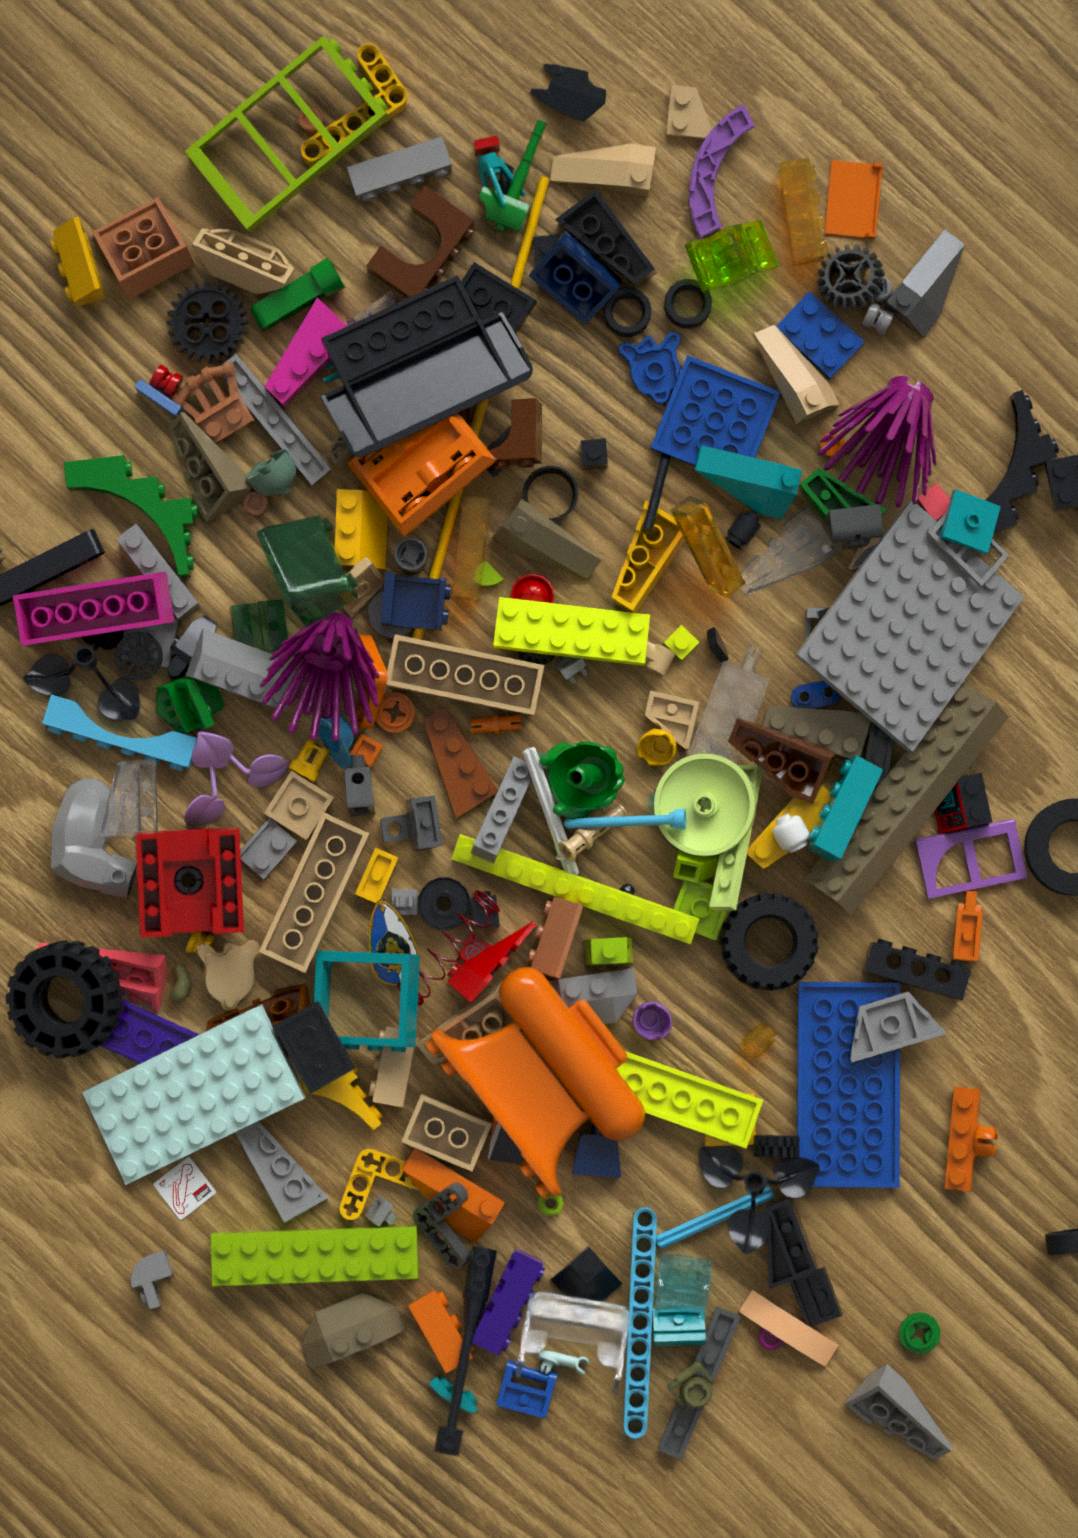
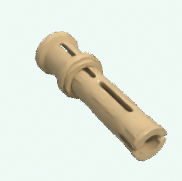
(584, 838)

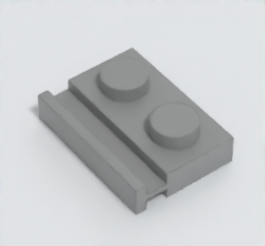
(267, 848)

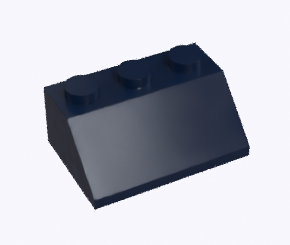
(575, 277)

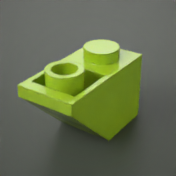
(694, 867)

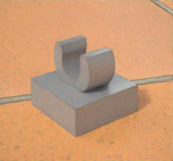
(569, 666)
(405, 901)
(381, 1211)

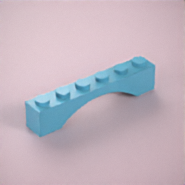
(69, 717)

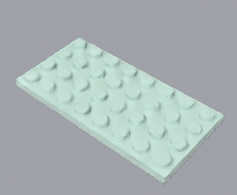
(194, 1094)

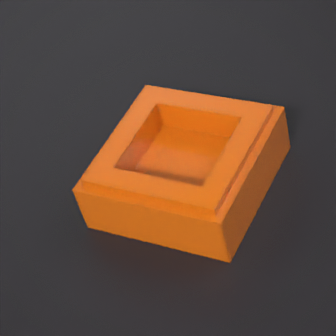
(368, 748)

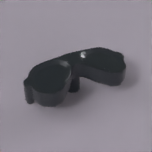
(504, 181)

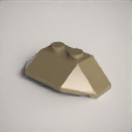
(350, 1328)

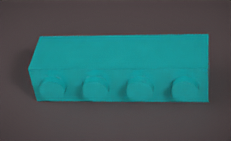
(844, 808)

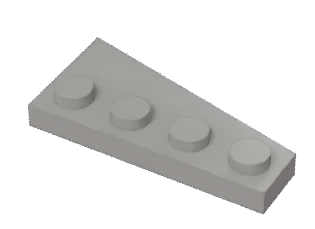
(283, 1179)

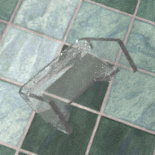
(578, 1322)

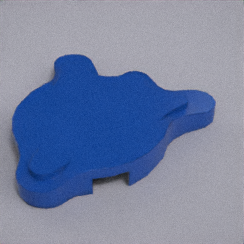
(653, 366)

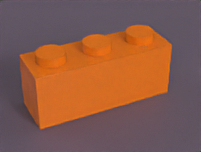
(439, 1327)

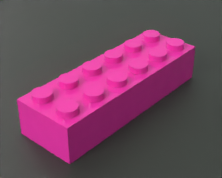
(93, 608)

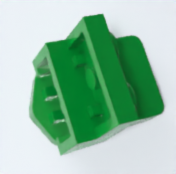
(187, 704)

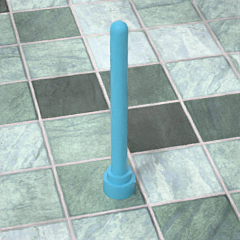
(674, 819)

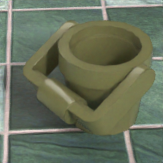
(694, 1388)

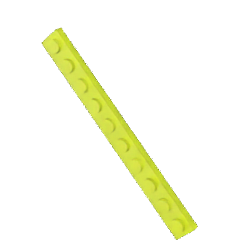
(581, 891)

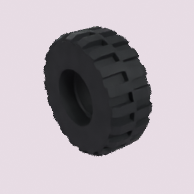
(32, 1010)

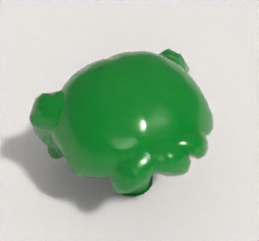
(582, 777)

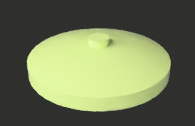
(716, 802)

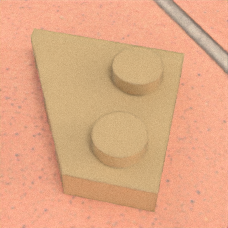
(687, 114)
(673, 715)

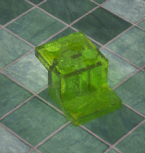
(731, 255)

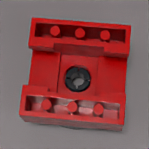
(208, 904)

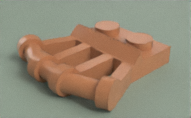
(224, 417)

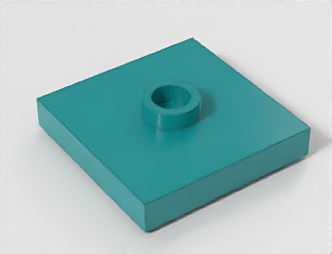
(970, 521)

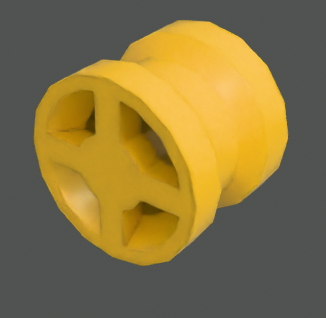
(196, 939)

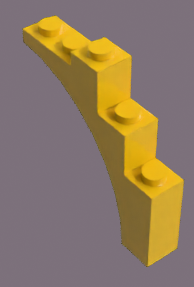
(352, 1097)

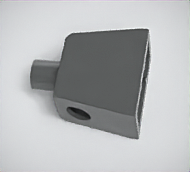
(359, 796)

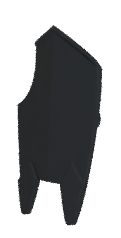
(571, 93)

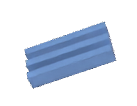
(158, 398)

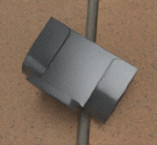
(855, 525)
(418, 825)

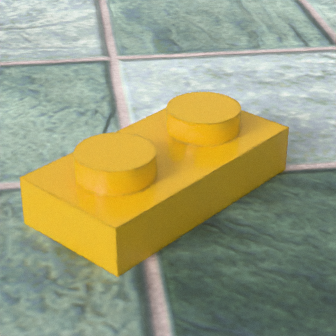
(376, 875)

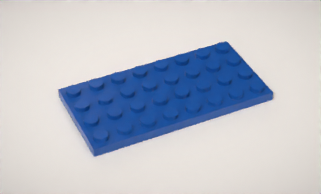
(846, 1107)

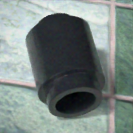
(743, 530)

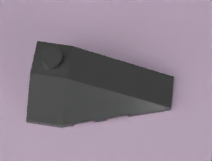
(924, 290)

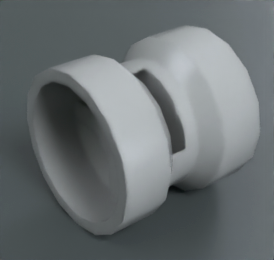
(883, 320)

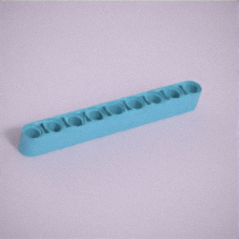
(644, 1334)

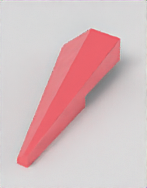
(140, 974)

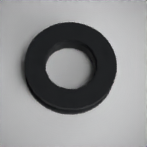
(1037, 847)

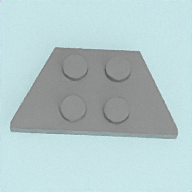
(891, 1025)

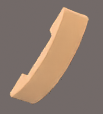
(788, 1328)

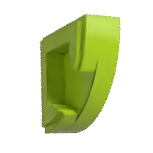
(490, 576)

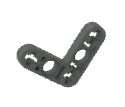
(436, 1217)

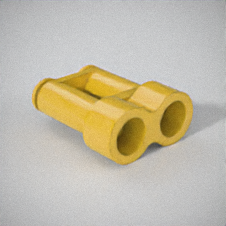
(305, 769)

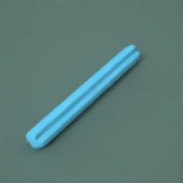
(710, 1219)

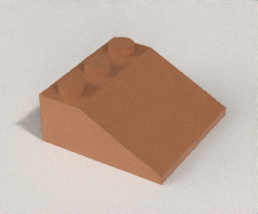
(143, 248)

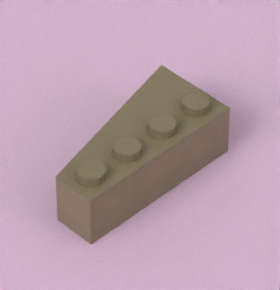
(833, 729)

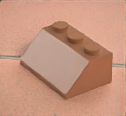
(555, 937)

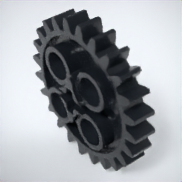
(207, 299)

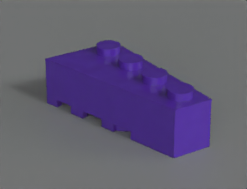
(507, 1300)

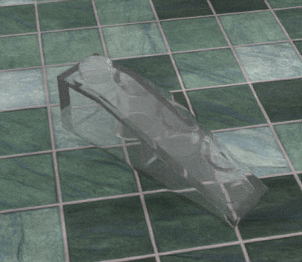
(798, 548)

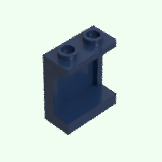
(414, 602)

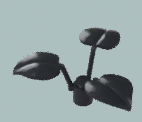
(50, 677)
(751, 1228)

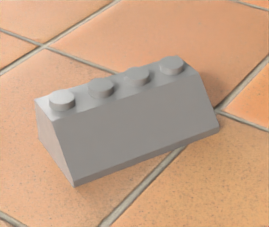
(235, 668)

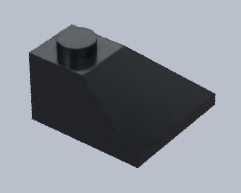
(586, 1277)

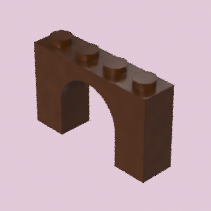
(453, 229)
(524, 441)

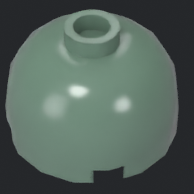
(273, 475)

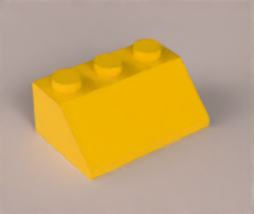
(77, 263)
(360, 529)

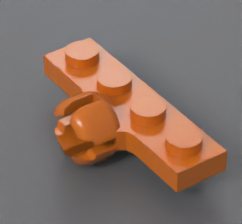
(966, 1139)

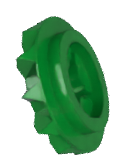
(931, 1335)

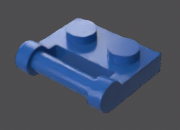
(523, 1397)

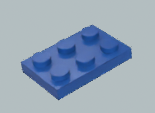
(820, 335)

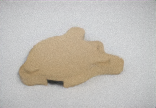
(230, 972)

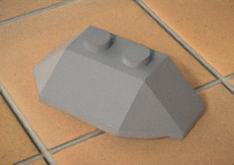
(605, 992)

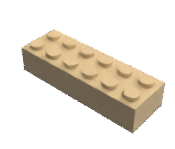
(464, 675)
(314, 892)

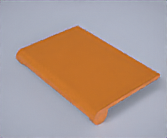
(853, 199)

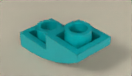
(444, 1388)

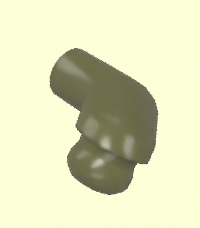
(182, 985)

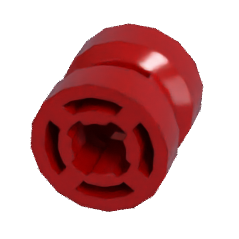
(166, 381)

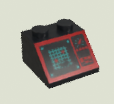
(964, 805)

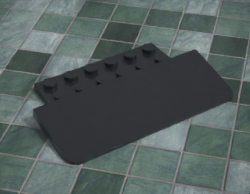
(418, 366)

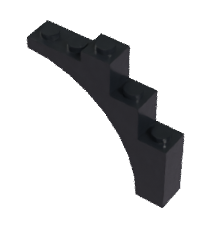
(1028, 452)

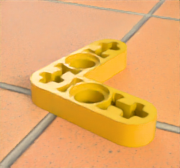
(369, 1174)

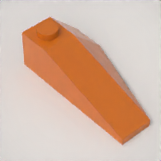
(432, 1177)

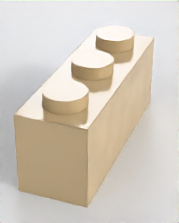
(392, 1072)

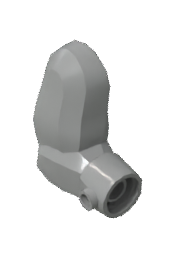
(76, 846)

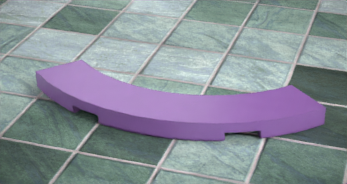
(706, 167)

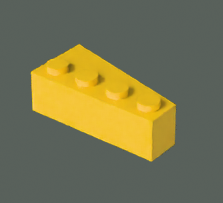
(646, 560)
(766, 849)

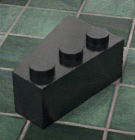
(787, 1245)

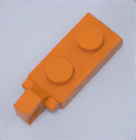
(967, 929)

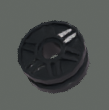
(428, 903)

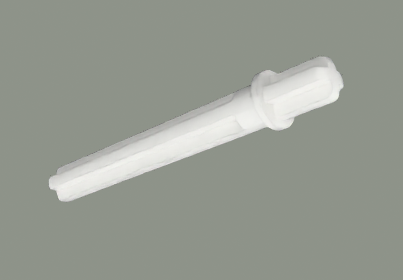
(547, 804)

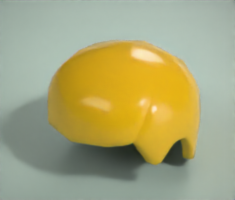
(657, 747)

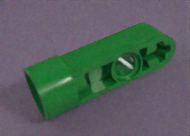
(299, 294)

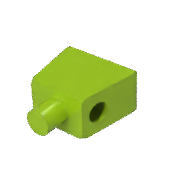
(608, 951)

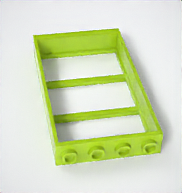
(241, 211)

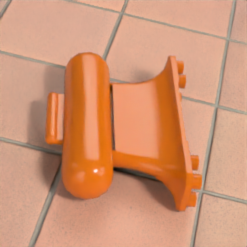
(545, 1074)

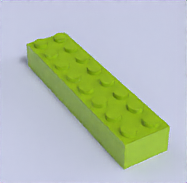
(314, 1255)

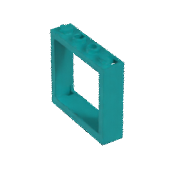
(408, 995)

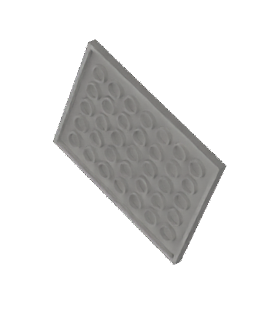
(908, 628)

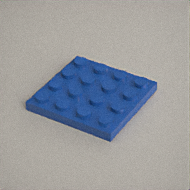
(713, 411)

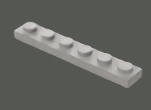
(278, 424)

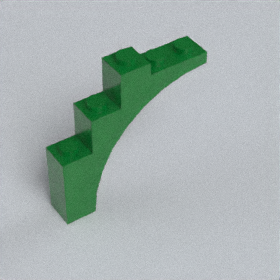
(112, 476)

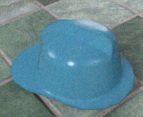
(339, 748)

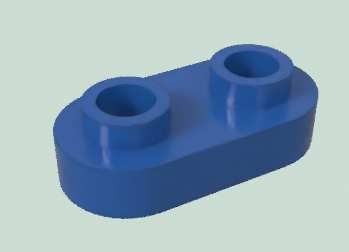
(816, 696)

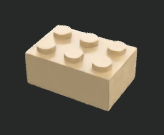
(446, 1132)

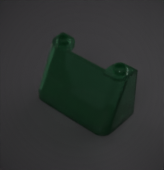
(307, 567)

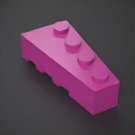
(304, 356)

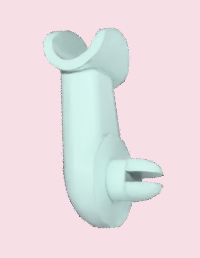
(553, 1358)

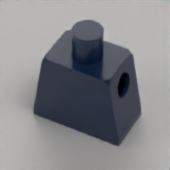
(596, 1156)

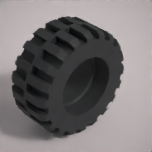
(803, 935)

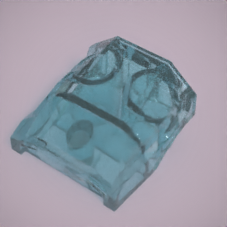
(683, 1283)

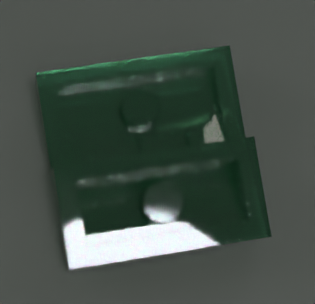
(260, 624)

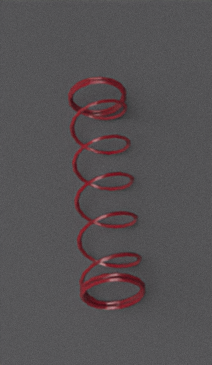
(485, 907)

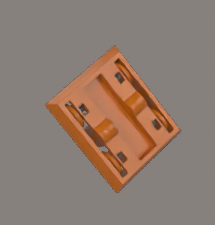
(419, 465)

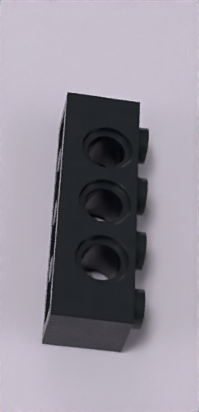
(953, 987)

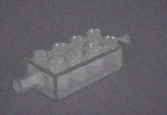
(734, 695)

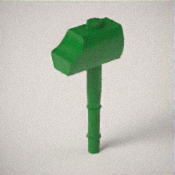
(515, 211)

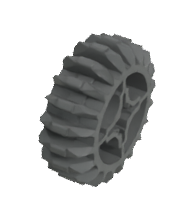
(863, 262)

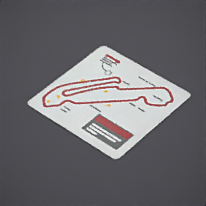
(184, 1188)

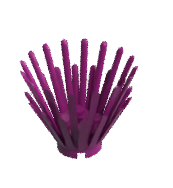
(898, 412)
(329, 650)

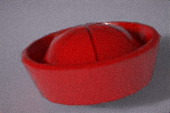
(533, 588)

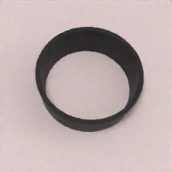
(555, 470)

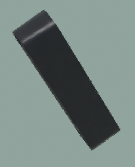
(50, 565)

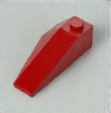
(478, 971)

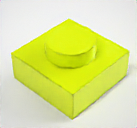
(681, 642)

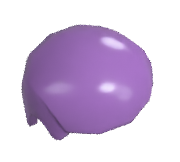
(652, 1020)

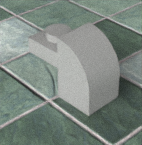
(146, 1272)

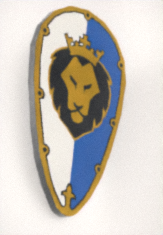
(389, 934)

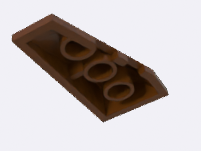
(278, 1007)

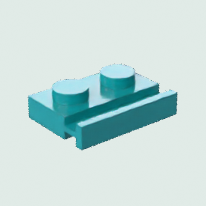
(678, 1328)

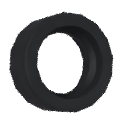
(641, 298)
(687, 323)
(1062, 1242)

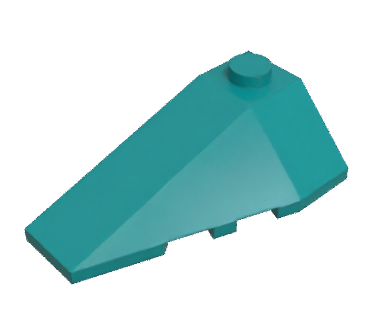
(756, 482)

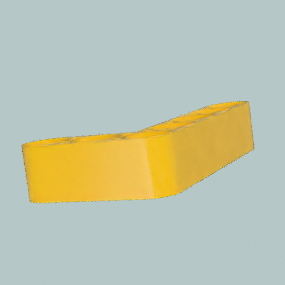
(361, 113)

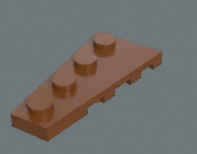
(460, 768)

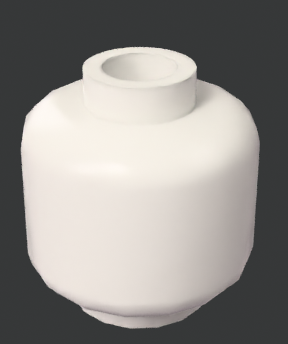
(790, 833)

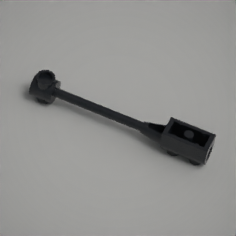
(475, 1297)

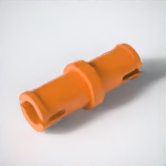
(496, 724)

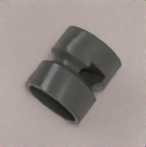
(411, 556)

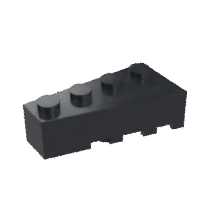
(605, 236)

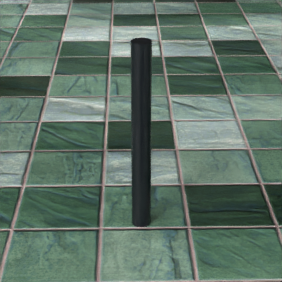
(656, 494)

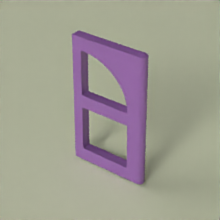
(932, 848)

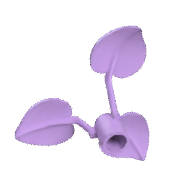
(215, 751)

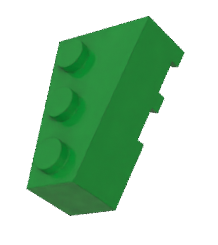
(829, 493)

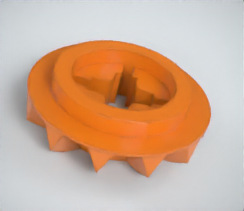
(405, 706)

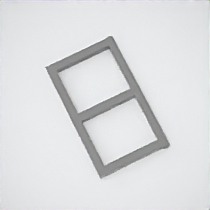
(956, 557)

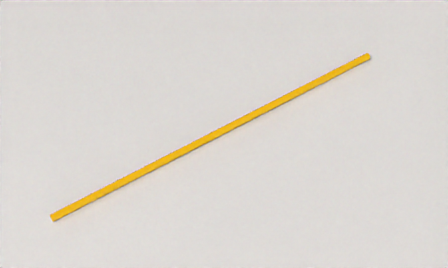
(481, 407)

